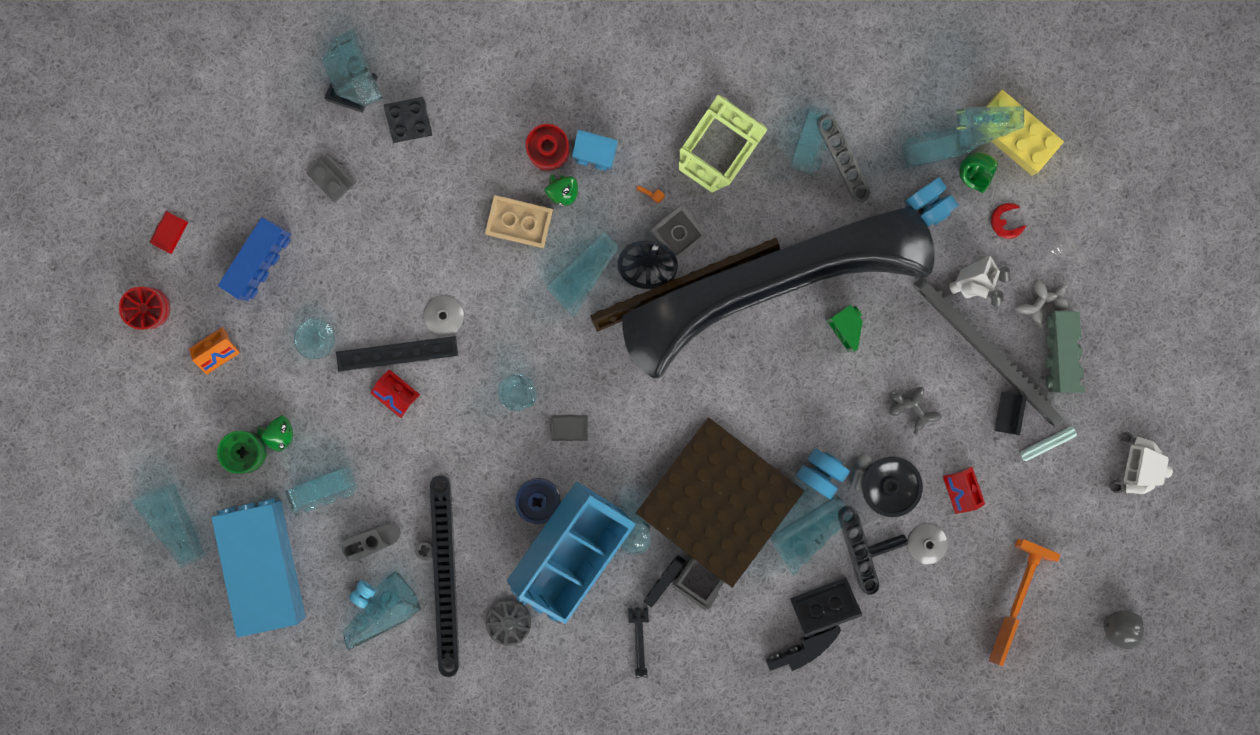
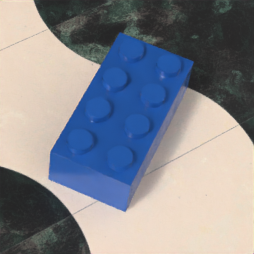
(255, 259)

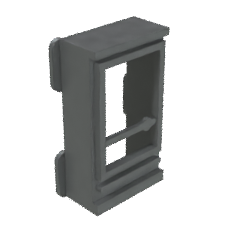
(704, 604)

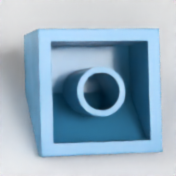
(594, 150)

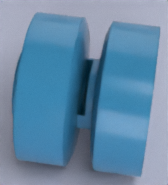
(928, 199)
(825, 469)

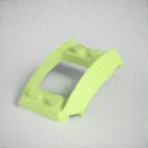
(737, 121)

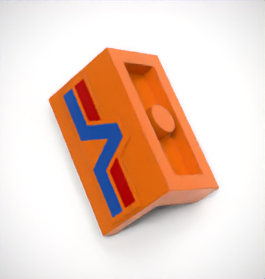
(213, 351)

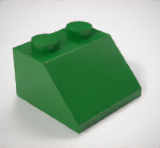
(847, 326)

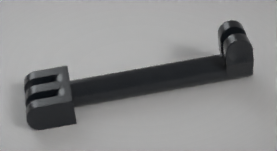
(640, 671)

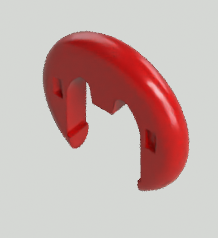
(997, 224)

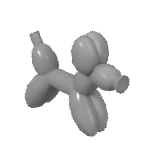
(1044, 296)

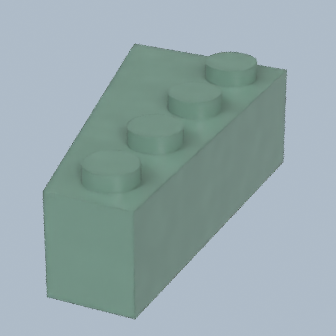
(1064, 352)

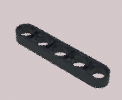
(852, 544)

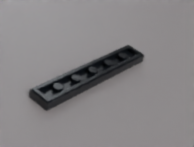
(397, 353)

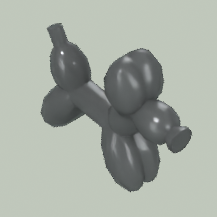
(913, 403)

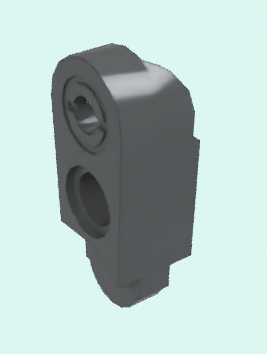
(385, 535)

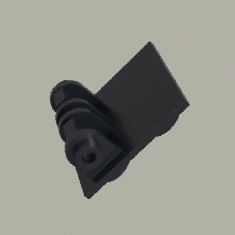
(408, 119)

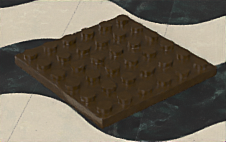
(720, 502)

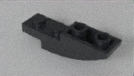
(800, 656)

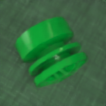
(229, 452)

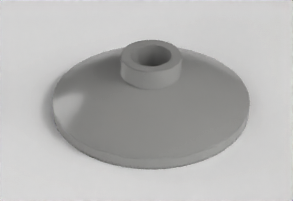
(454, 315)
(918, 540)

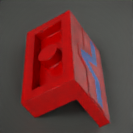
(394, 393)
(964, 490)

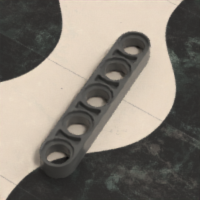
(836, 152)

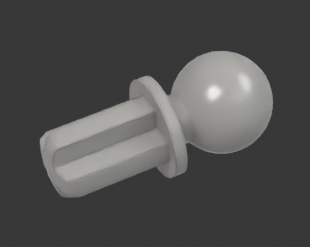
(863, 463)

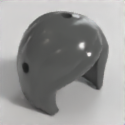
(1124, 629)

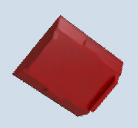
(168, 232)

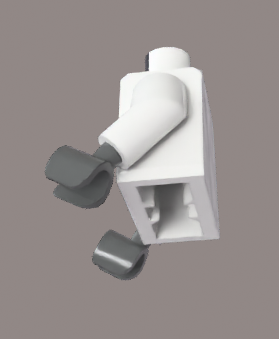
(981, 280)
(1144, 467)

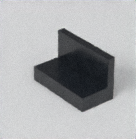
(1010, 413)

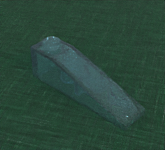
(389, 609)

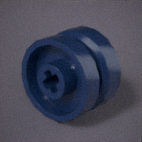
(526, 504)

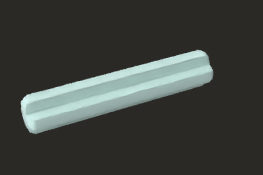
(1048, 443)

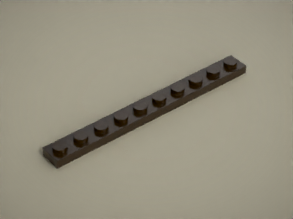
(614, 314)

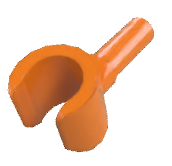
(657, 196)

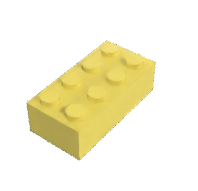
(1028, 146)

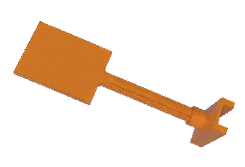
(1010, 623)

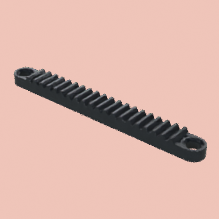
(444, 576)

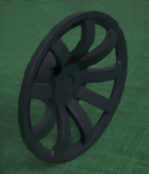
(648, 260)

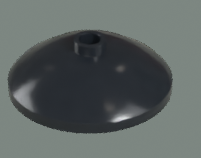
(905, 491)

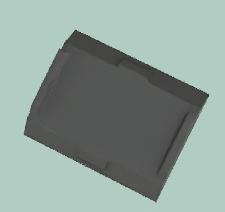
(569, 427)

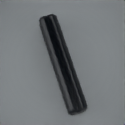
(886, 546)

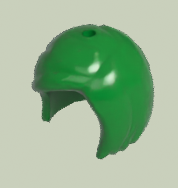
(978, 171)

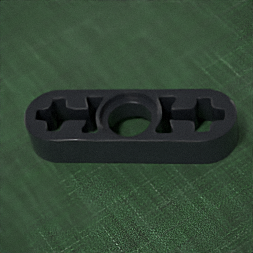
(661, 585)

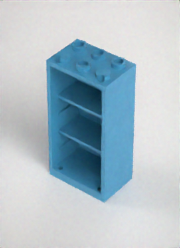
(570, 553)
(258, 567)

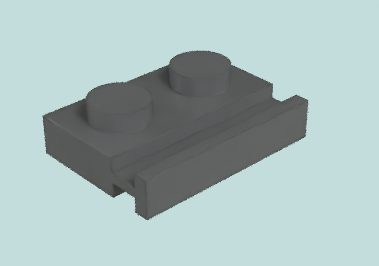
(331, 178)

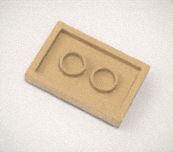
(519, 222)

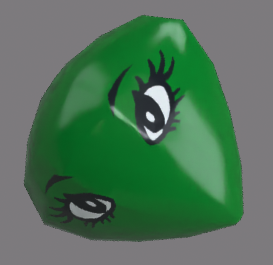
(563, 190)
(277, 434)

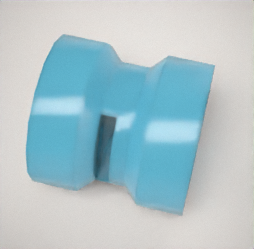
(362, 594)

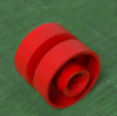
(547, 147)
(144, 308)

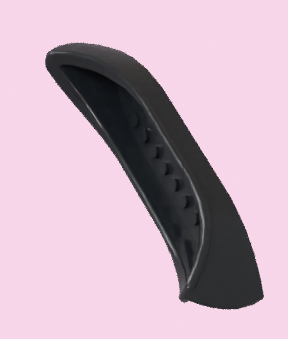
(883, 243)

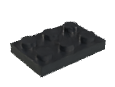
(826, 607)

